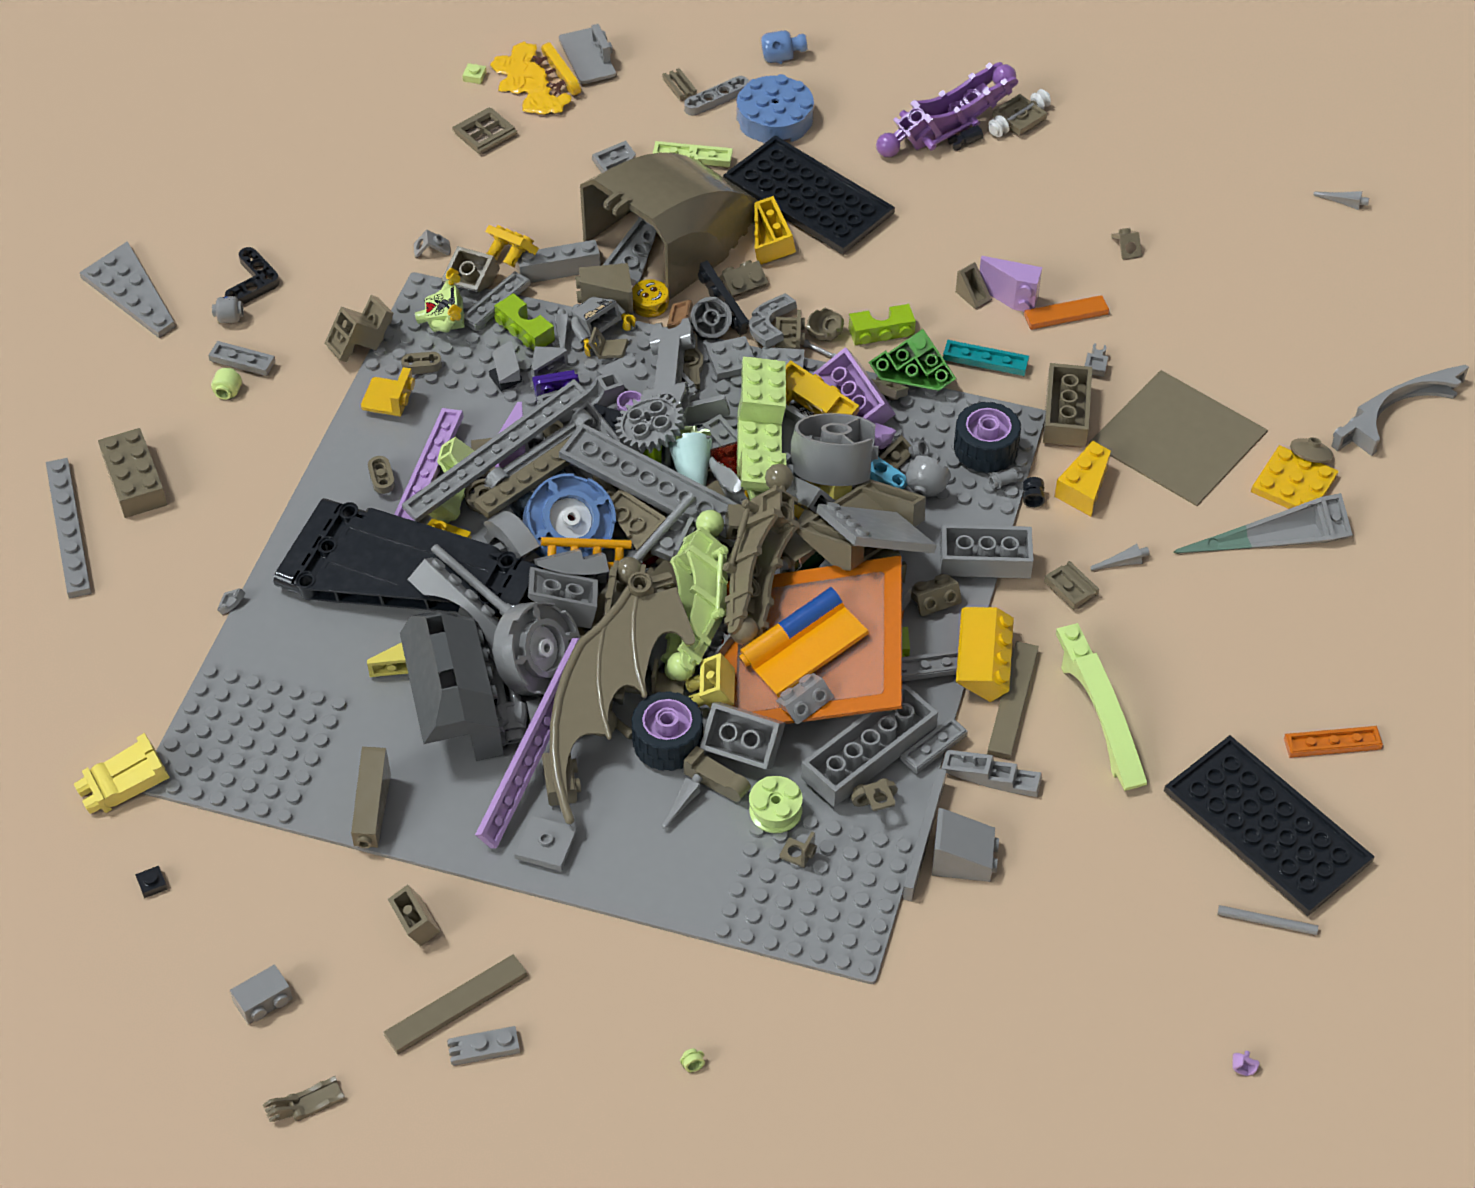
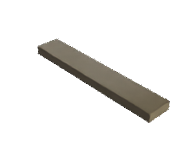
(1012, 702)
(455, 1004)

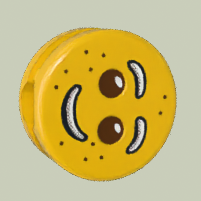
(650, 298)

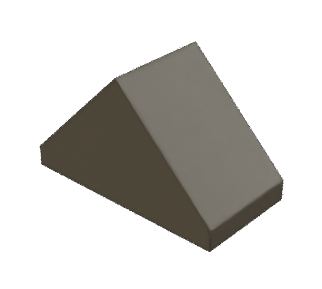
(971, 286)

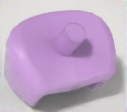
(1244, 1065)

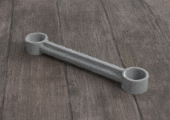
(500, 474)

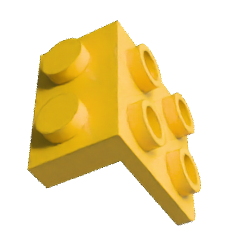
(389, 395)

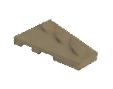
(635, 518)

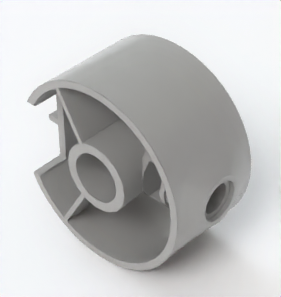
(833, 449)

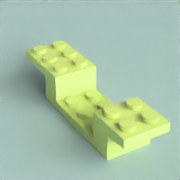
(760, 420)

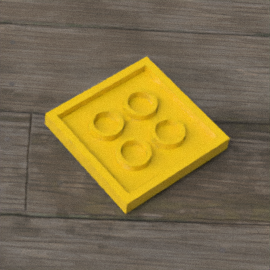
(1293, 480)

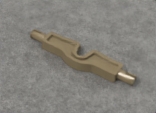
(695, 367)

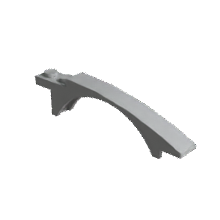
(1363, 427)

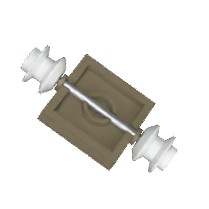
(1020, 114)

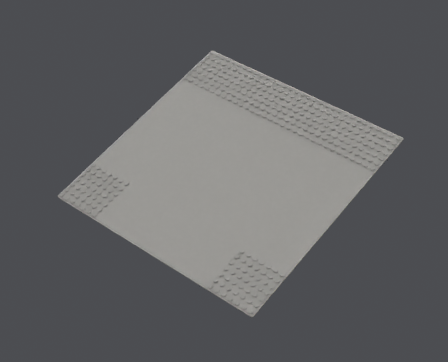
(291, 702)

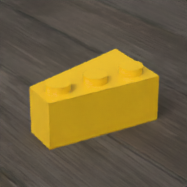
(772, 233)
(1084, 478)

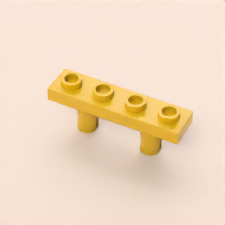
(503, 237)

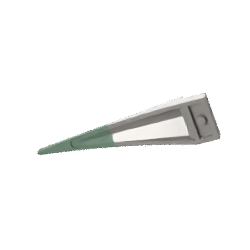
(1308, 523)

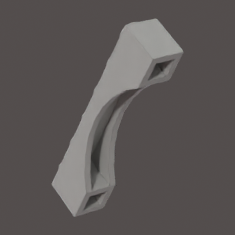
(434, 580)

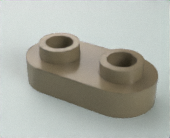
(381, 474)

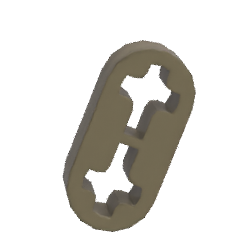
(421, 362)

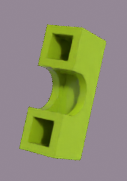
(513, 314)
(866, 329)

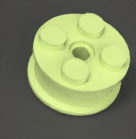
(775, 804)

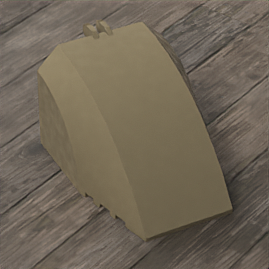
(685, 202)

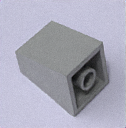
(964, 848)

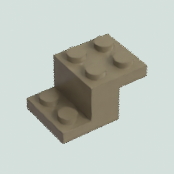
(359, 328)

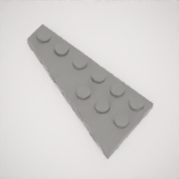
(127, 286)

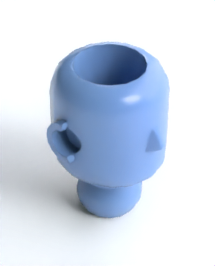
(780, 46)

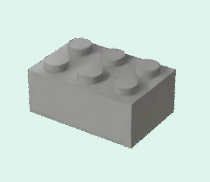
(742, 735)

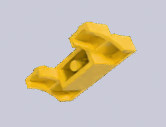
(814, 393)

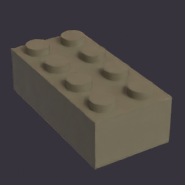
(1067, 404)
(132, 472)

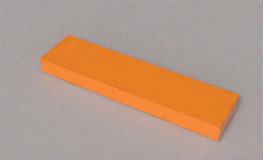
(1066, 312)
(1333, 741)

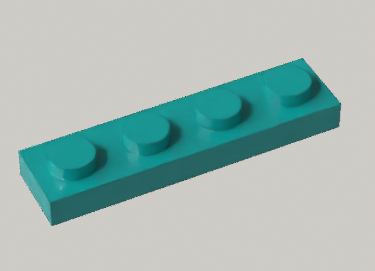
(985, 357)

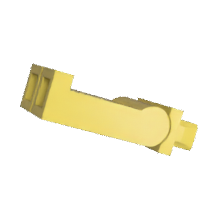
(121, 776)

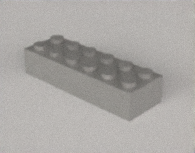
(867, 747)

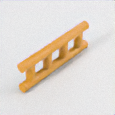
(596, 544)

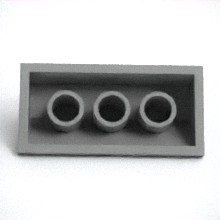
(558, 261)

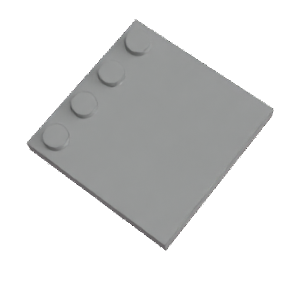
(875, 528)

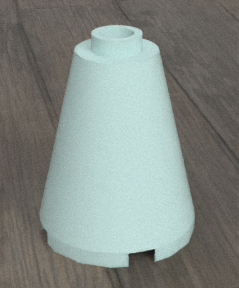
(692, 456)

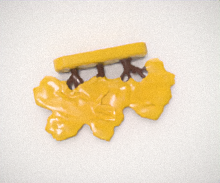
(531, 78)

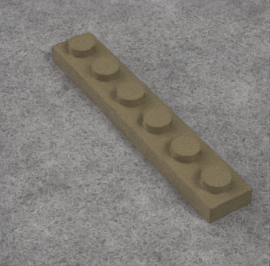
(521, 482)

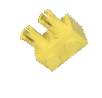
(714, 681)

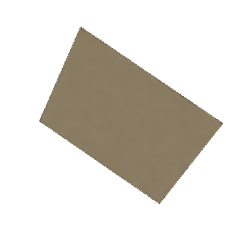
(1179, 437)

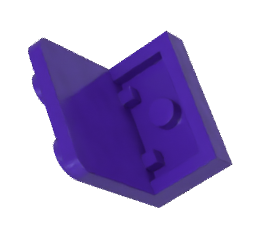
(551, 382)

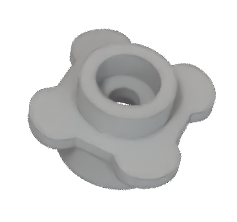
(918, 448)

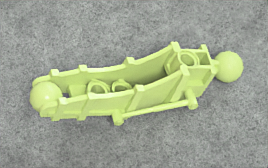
(701, 591)

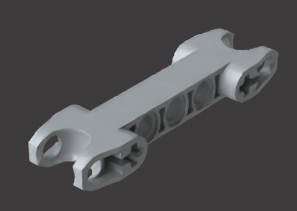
(670, 348)

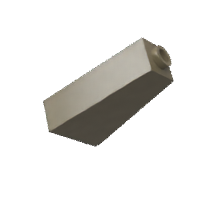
(370, 797)

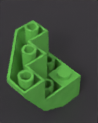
(914, 364)

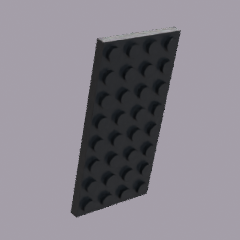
(810, 194)
(1269, 824)

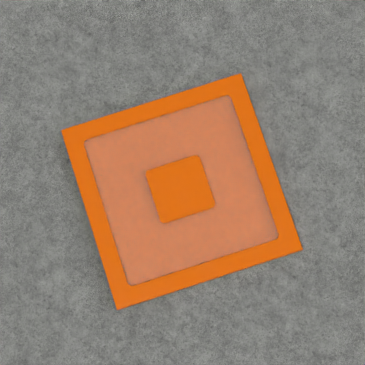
(861, 677)

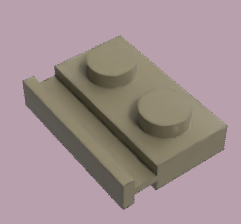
(1071, 585)

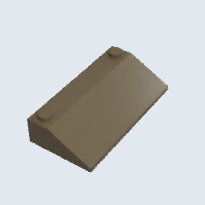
(869, 495)

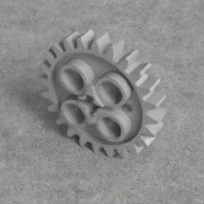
(650, 423)

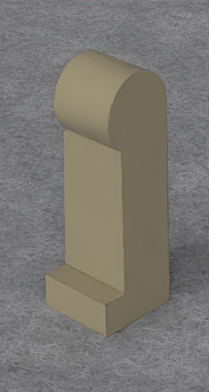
(716, 775)

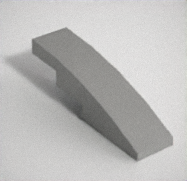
(990, 773)

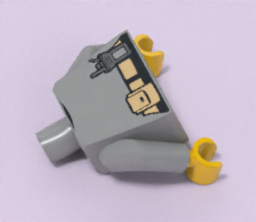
(599, 314)

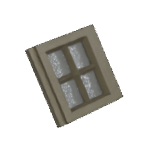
(484, 130)

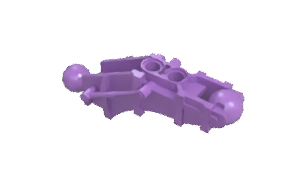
(950, 112)

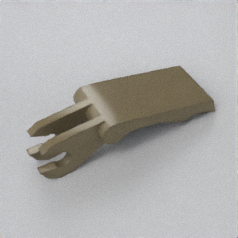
(306, 1102)

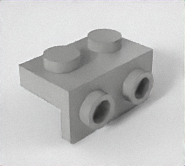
(805, 697)

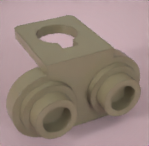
(874, 793)

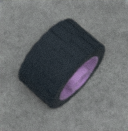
(987, 437)
(666, 729)

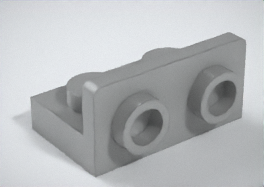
(673, 539)

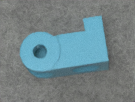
(887, 474)

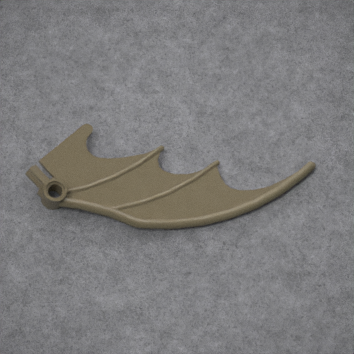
(605, 661)

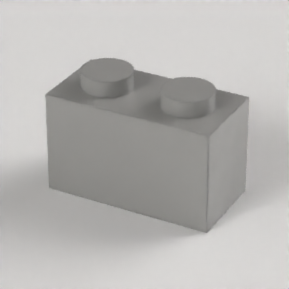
(261, 994)

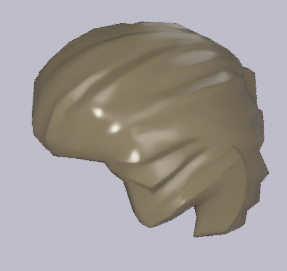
(825, 324)

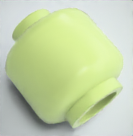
(226, 383)

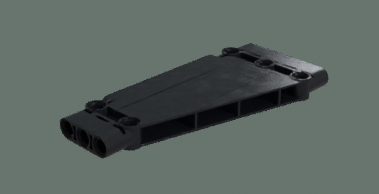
(372, 553)

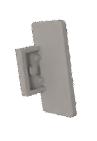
(589, 54)

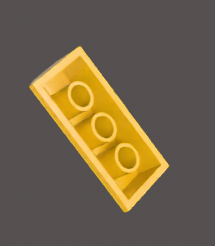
(985, 651)

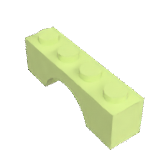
(450, 455)

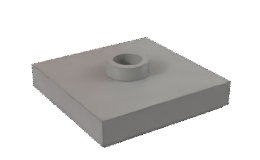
(546, 843)

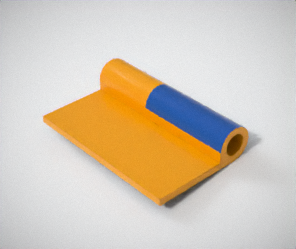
(803, 642)

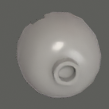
(710, 317)
(926, 476)

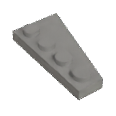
(634, 249)

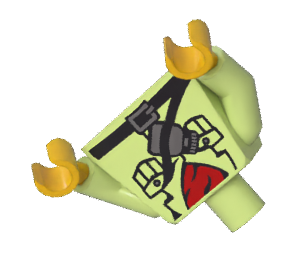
(445, 308)

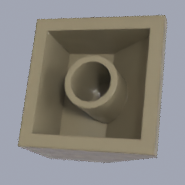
(474, 268)

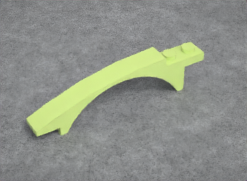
(1087, 668)

